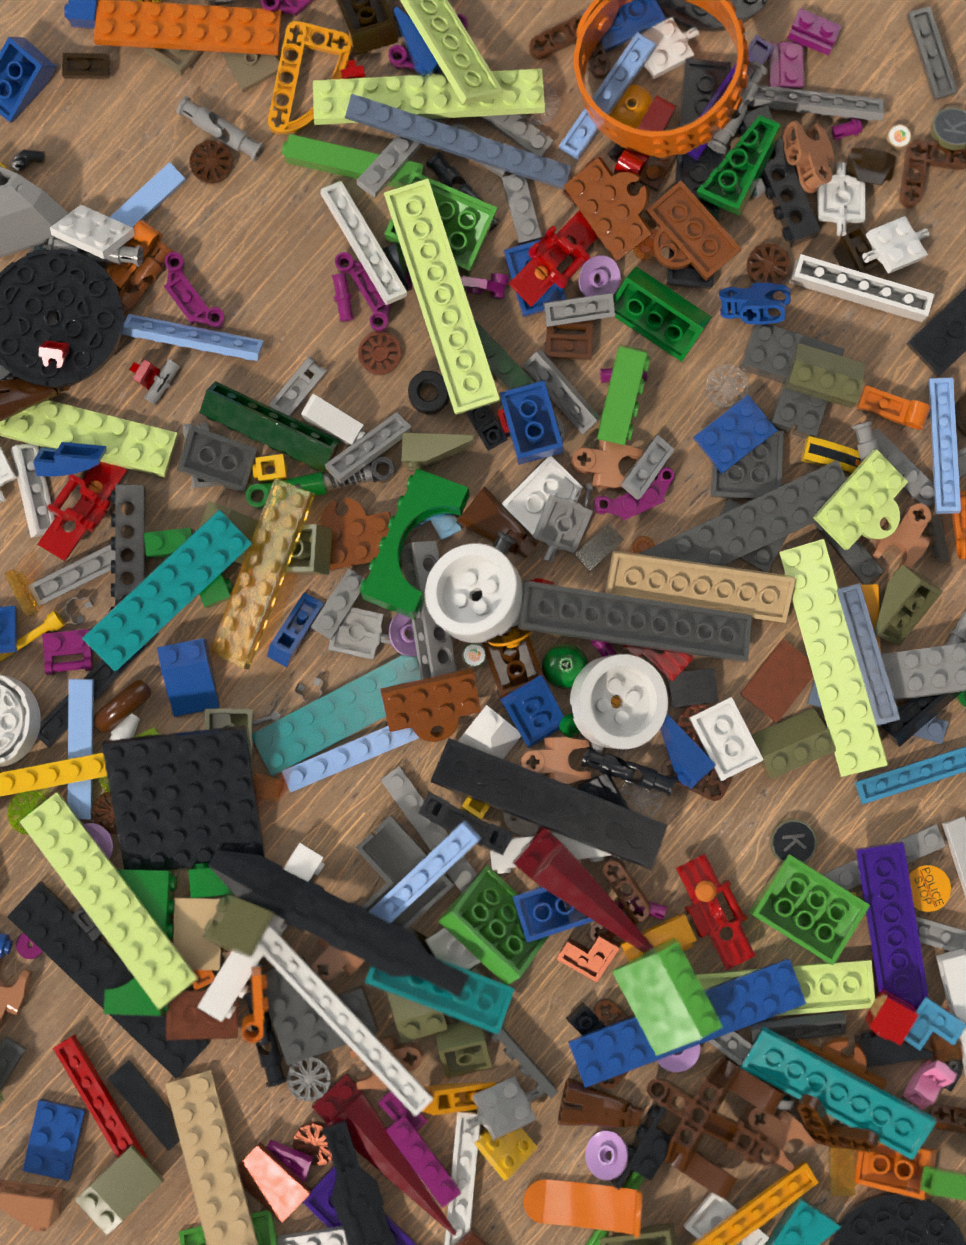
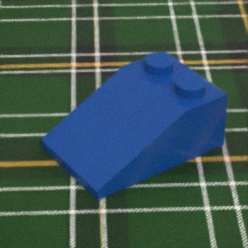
(22, 75)
(531, 422)
(188, 677)
(546, 914)

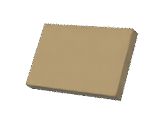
(189, 925)

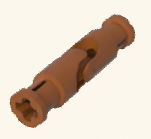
(144, 276)

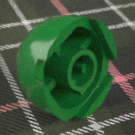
(553, 664)

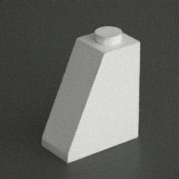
(332, 421)

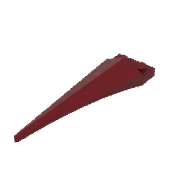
(558, 871)
(372, 1142)

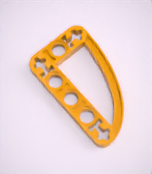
(293, 67)

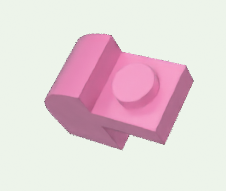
(927, 1082)

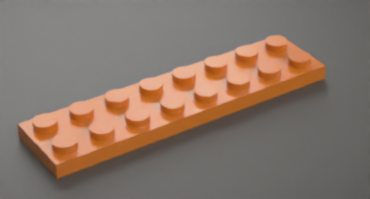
(187, 27)

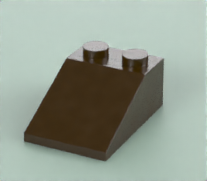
(368, 24)

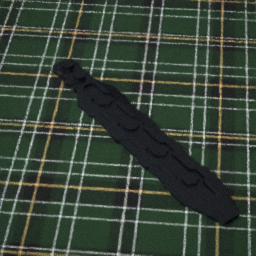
(333, 919)
(355, 1192)

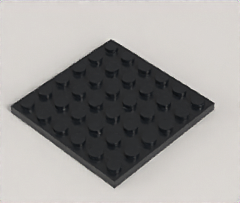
(183, 797)

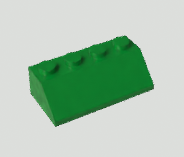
(659, 313)

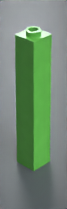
(339, 159)
(944, 1182)

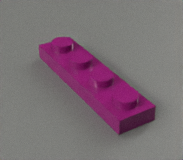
(423, 1161)

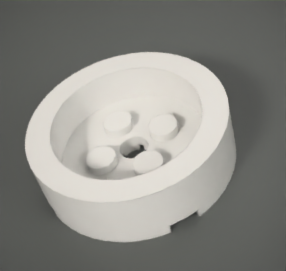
(461, 575)
(641, 697)
(18, 720)

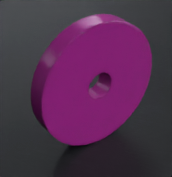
(24, 950)

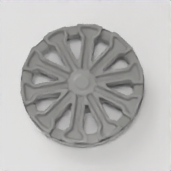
(309, 1078)

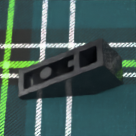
(884, 1052)

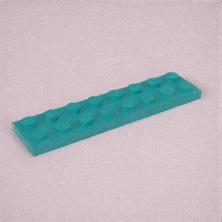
(167, 590)
(331, 716)
(839, 1091)

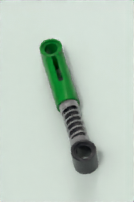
(319, 483)

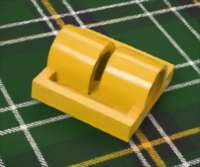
(506, 1152)

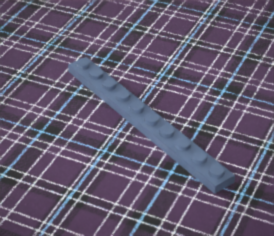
(457, 141)

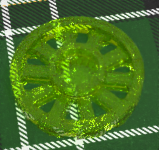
(24, 809)

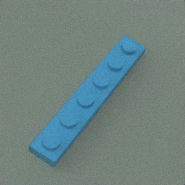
(911, 775)

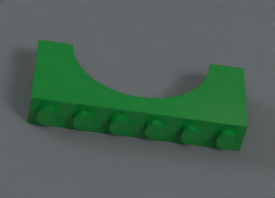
(424, 498)
(156, 894)

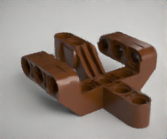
(683, 1155)

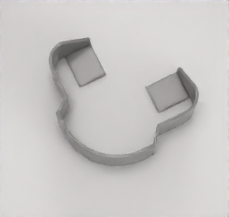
(80, 619)
(300, 687)

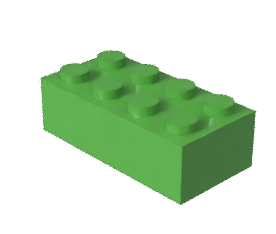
(622, 394)

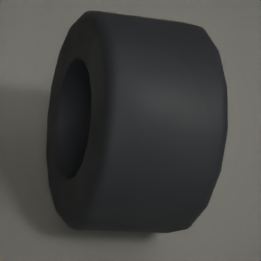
(418, 382)

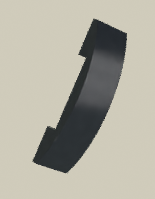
(450, 817)

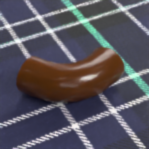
(122, 706)

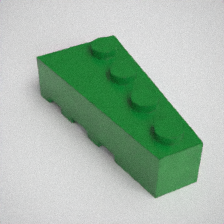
(739, 172)

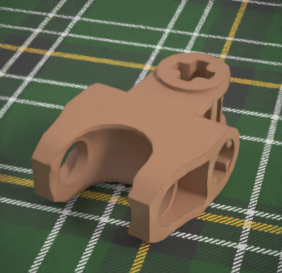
(809, 156)
(604, 463)
(907, 536)
(554, 759)
(336, 960)
(13, 997)
(399, 1053)
(779, 1131)

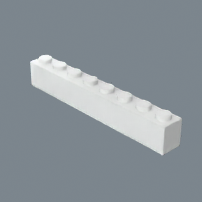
(237, 969)

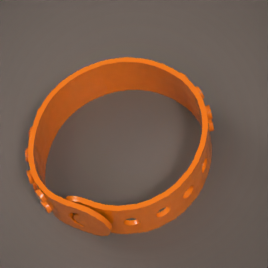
(682, 140)

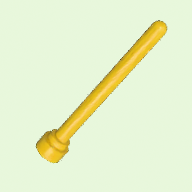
(52, 622)

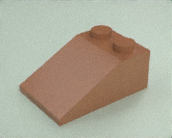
(31, 1203)

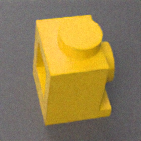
(275, 461)

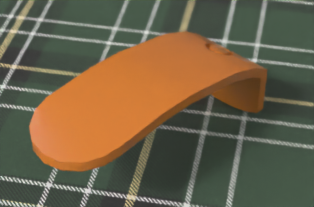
(584, 1205)

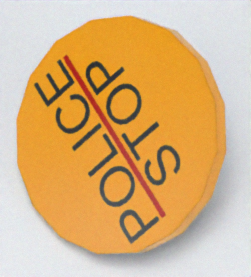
(929, 888)

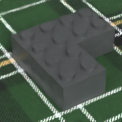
(770, 356)
(393, 856)
(300, 1026)

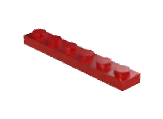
(96, 1096)

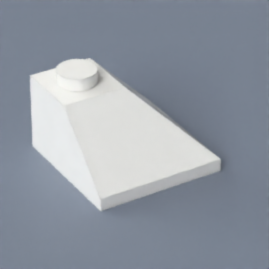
(491, 734)

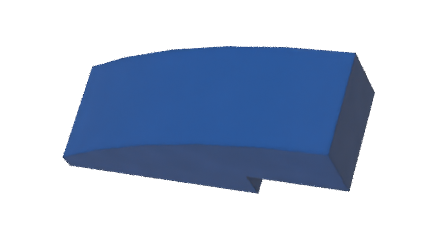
(67, 459)

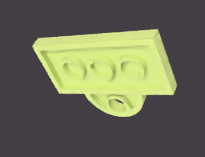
(863, 502)

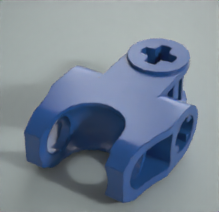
(754, 302)

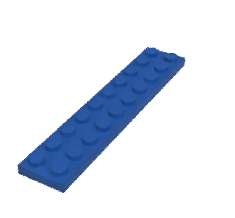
(735, 1002)

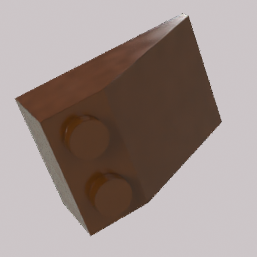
(512, 666)

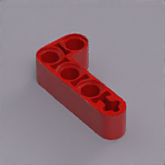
(654, 120)

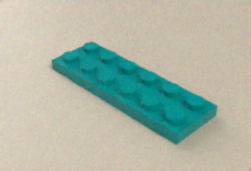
(480, 1004)

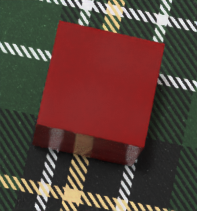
(891, 1017)

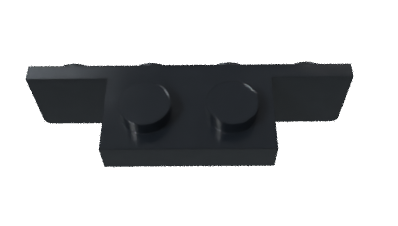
(648, 1148)

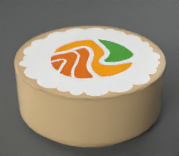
(898, 137)

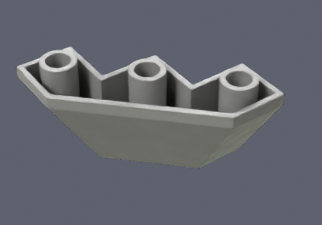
(24, 213)

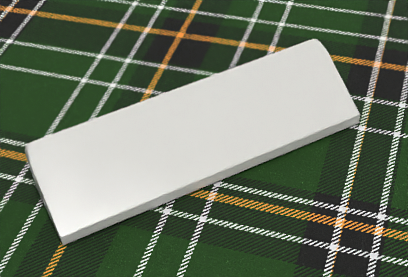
(32, 489)
(956, 837)

